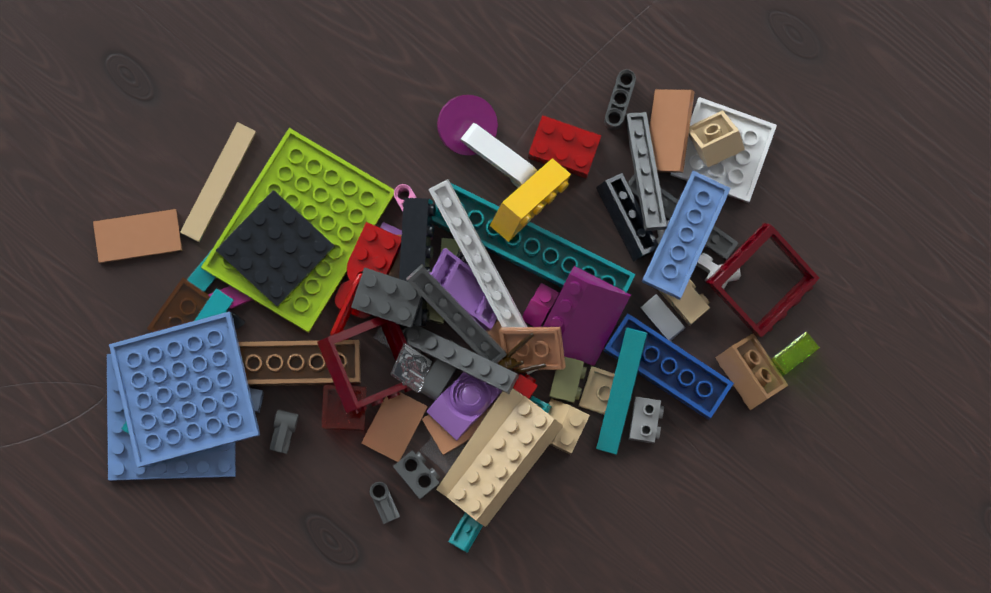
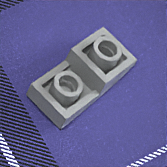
(663, 317)

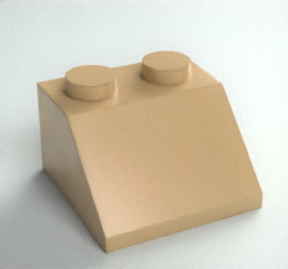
(716, 138)
(573, 425)

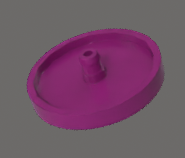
(458, 117)

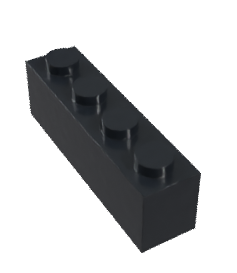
(627, 216)

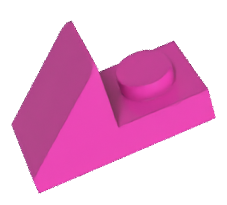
(540, 305)

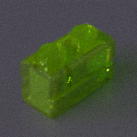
(795, 353)

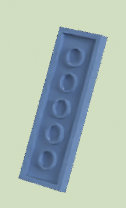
(686, 235)

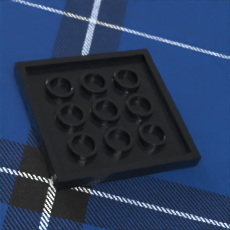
(275, 248)

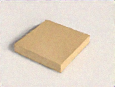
(597, 390)

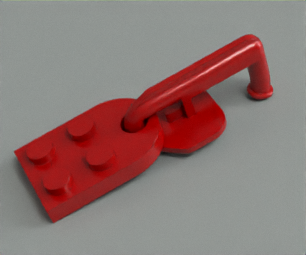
(374, 250)

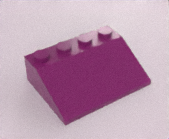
(587, 314)

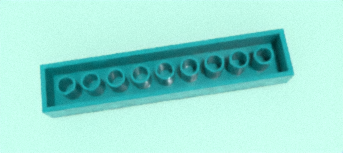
(535, 247)

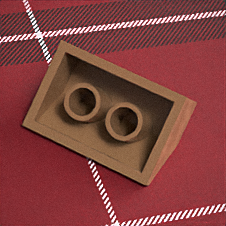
(751, 371)

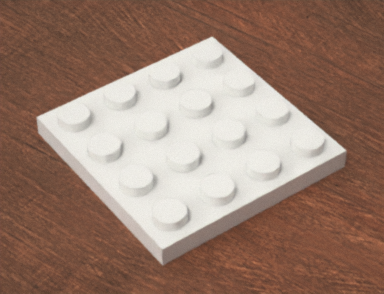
(737, 171)

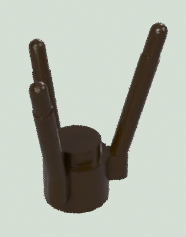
(513, 365)

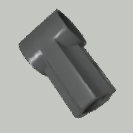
(285, 426)
(384, 504)

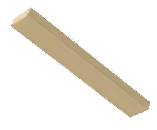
(218, 182)
(489, 426)

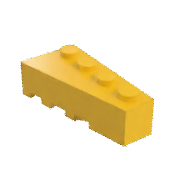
(530, 199)

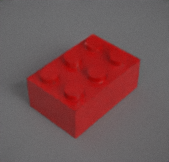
(566, 144)

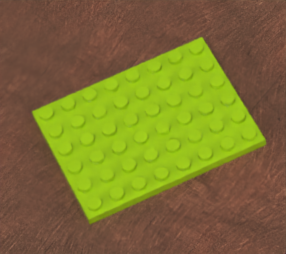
(331, 198)

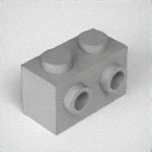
(645, 420)

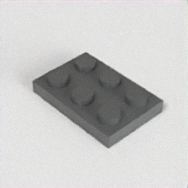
(387, 298)

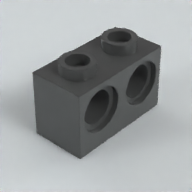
(412, 478)

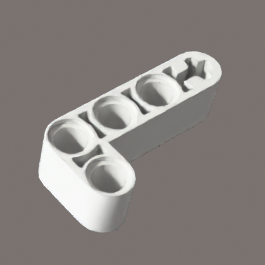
(498, 155)

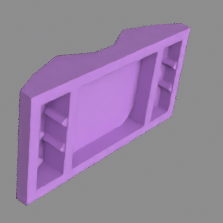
(464, 287)
(463, 404)

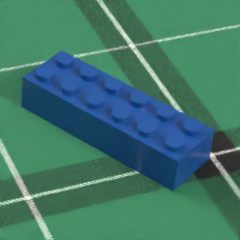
(674, 370)

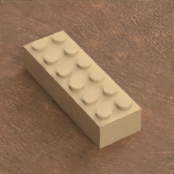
(505, 461)

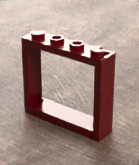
(791, 299)
(343, 386)

